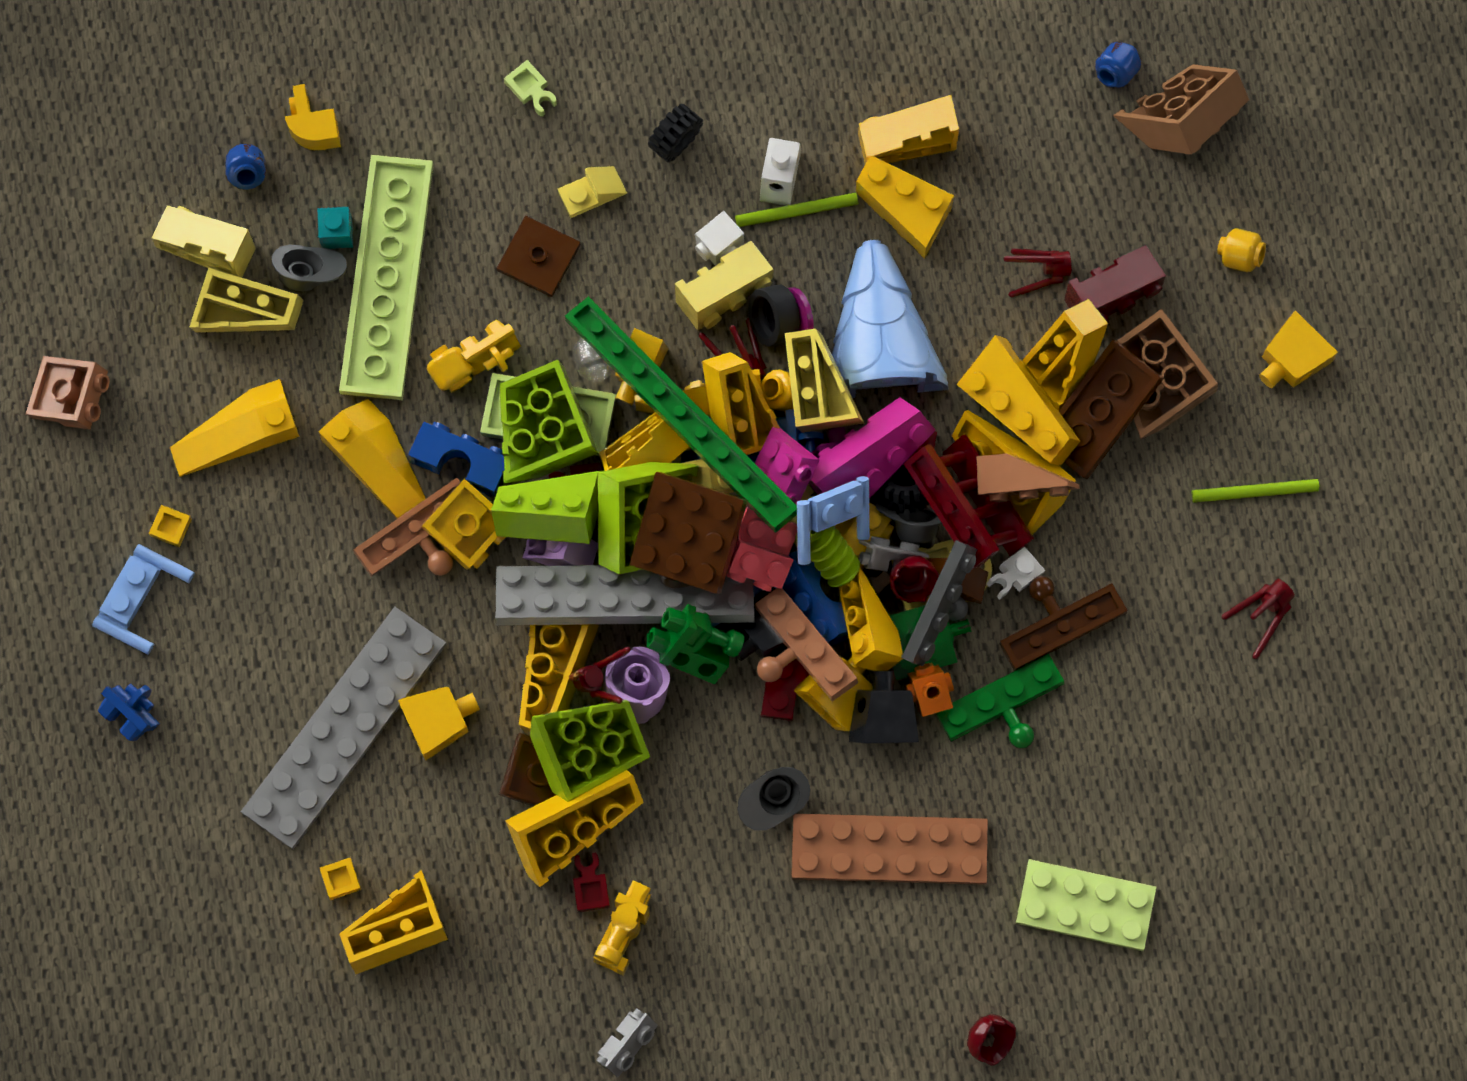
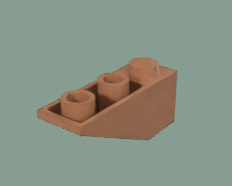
(1009, 476)

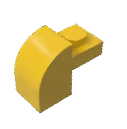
(311, 129)

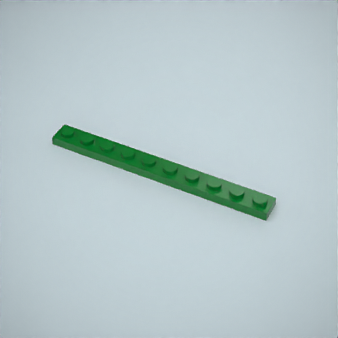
(682, 414)

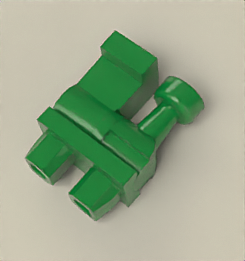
(689, 645)

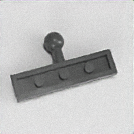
(942, 604)

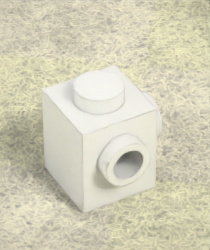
(718, 238)

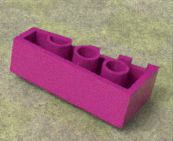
(874, 449)

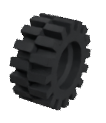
(675, 132)
(901, 496)

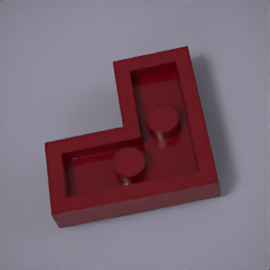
(780, 695)

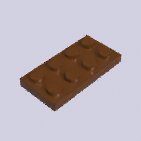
(1106, 404)

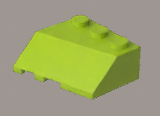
(542, 424)
(622, 505)
(548, 509)
(587, 746)

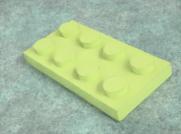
(595, 406)
(1086, 905)

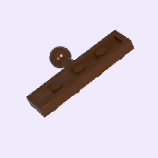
(1061, 625)

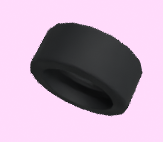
(761, 317)

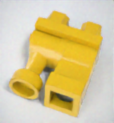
(624, 926)

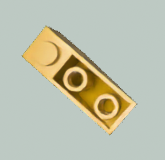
(870, 630)

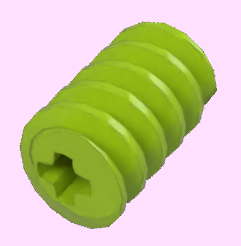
(833, 556)

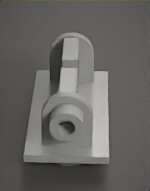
(879, 553)
(637, 1031)

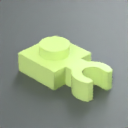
(529, 85)

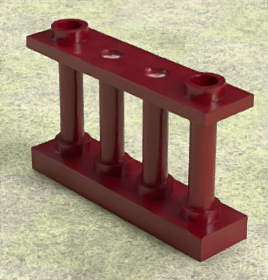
(953, 508)

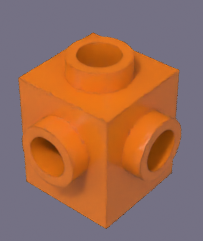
(930, 689)

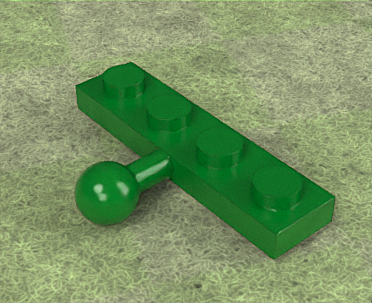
(1002, 699)

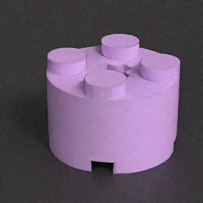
(639, 680)

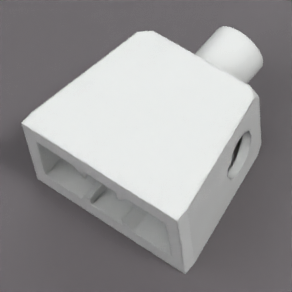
(780, 168)

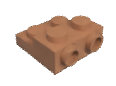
(68, 392)

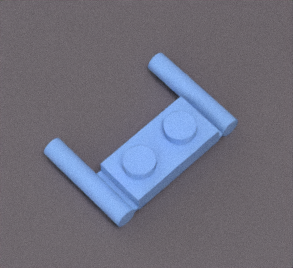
(831, 509)
(130, 592)

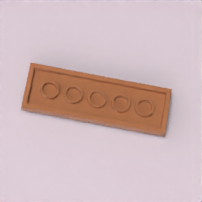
(889, 849)

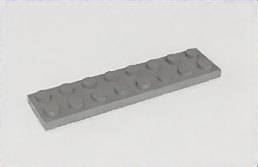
(604, 597)
(343, 728)

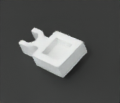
(1017, 571)

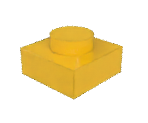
(170, 526)
(340, 878)

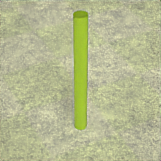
(796, 210)
(1256, 490)

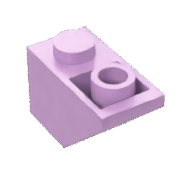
(560, 553)

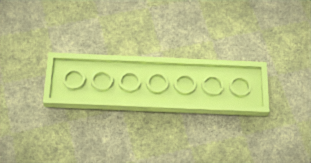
(386, 277)

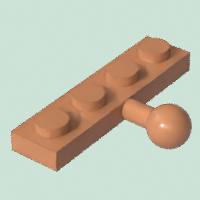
(406, 534)
(803, 644)

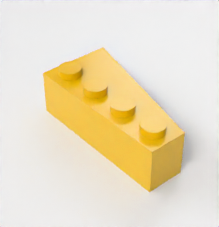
(1012, 395)
(551, 658)
(559, 829)

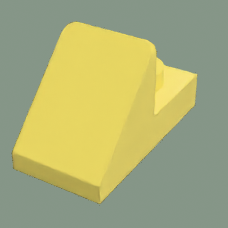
(589, 192)

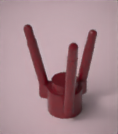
(1054, 263)
(754, 363)
(1273, 598)
(591, 678)

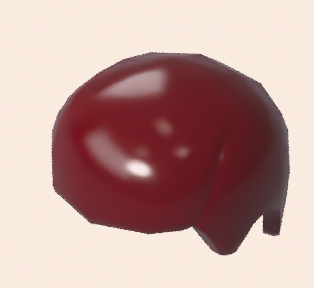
(913, 579)
(1004, 1035)

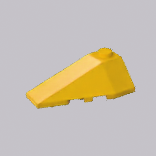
(372, 452)

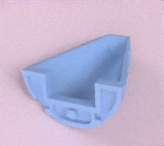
(880, 331)

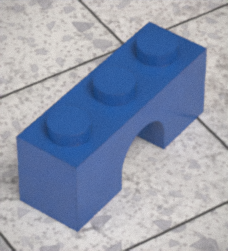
(437, 445)
(805, 590)

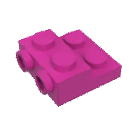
(787, 463)

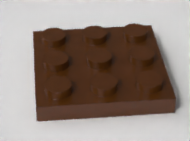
(688, 532)

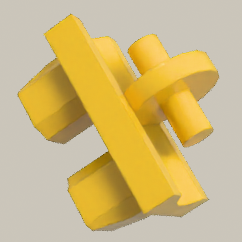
(491, 350)

